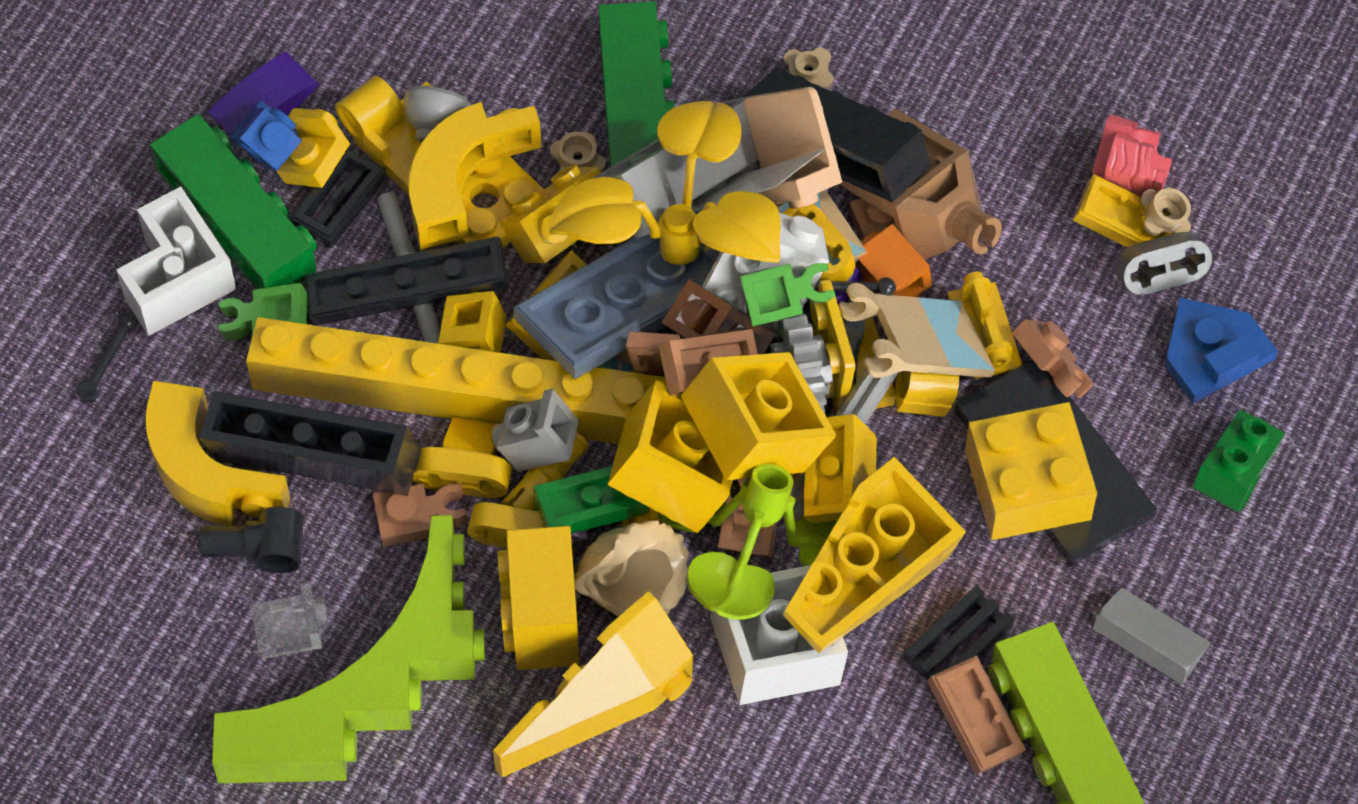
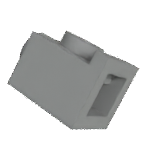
(536, 432)

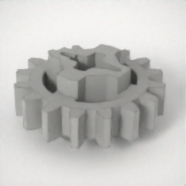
(808, 352)

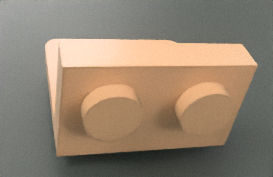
(787, 127)

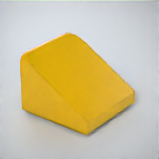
(470, 436)

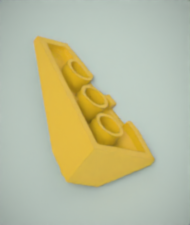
(875, 553)

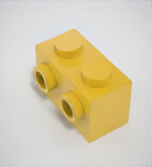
(530, 221)

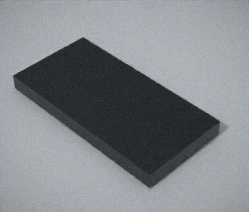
(1119, 499)

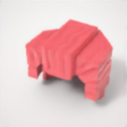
(1131, 157)

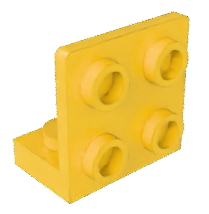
(829, 324)

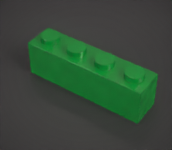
(633, 75)
(234, 206)

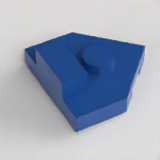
(1214, 348)

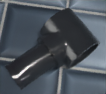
(269, 541)

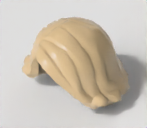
(631, 562)

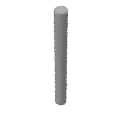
(403, 245)

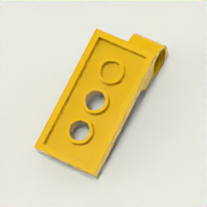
(384, 133)

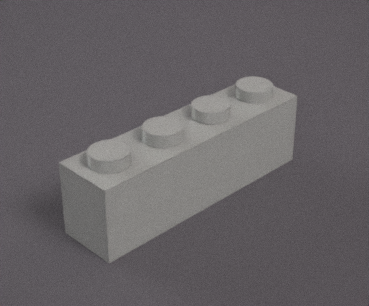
(659, 175)

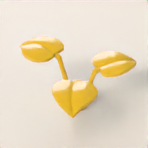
(739, 225)

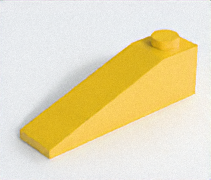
(629, 676)

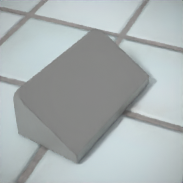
(1150, 635)

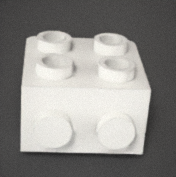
(800, 245)

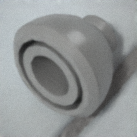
(430, 106)

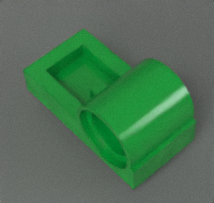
(1238, 460)

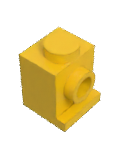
(473, 322)

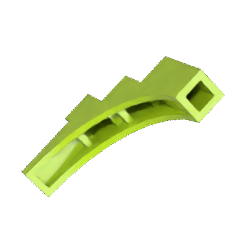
(316, 731)

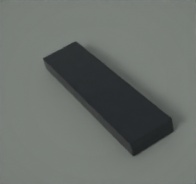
(405, 281)

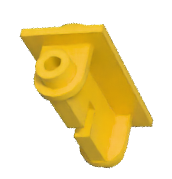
(990, 321)

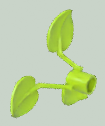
(742, 589)

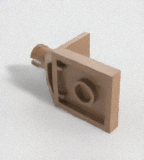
(941, 203)

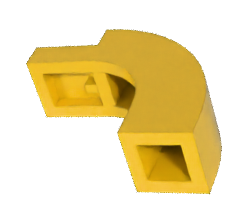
(451, 155)
(192, 477)

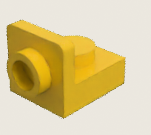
(319, 150)

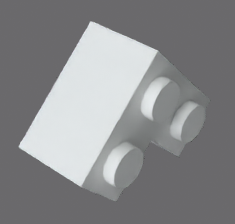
(182, 269)

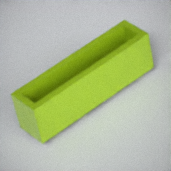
(1060, 720)

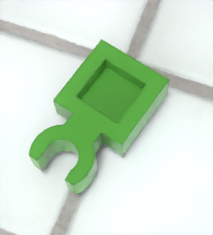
(776, 293)
(276, 303)

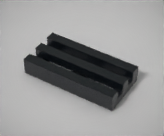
(351, 209)
(987, 610)

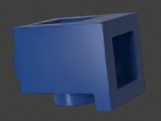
(266, 136)

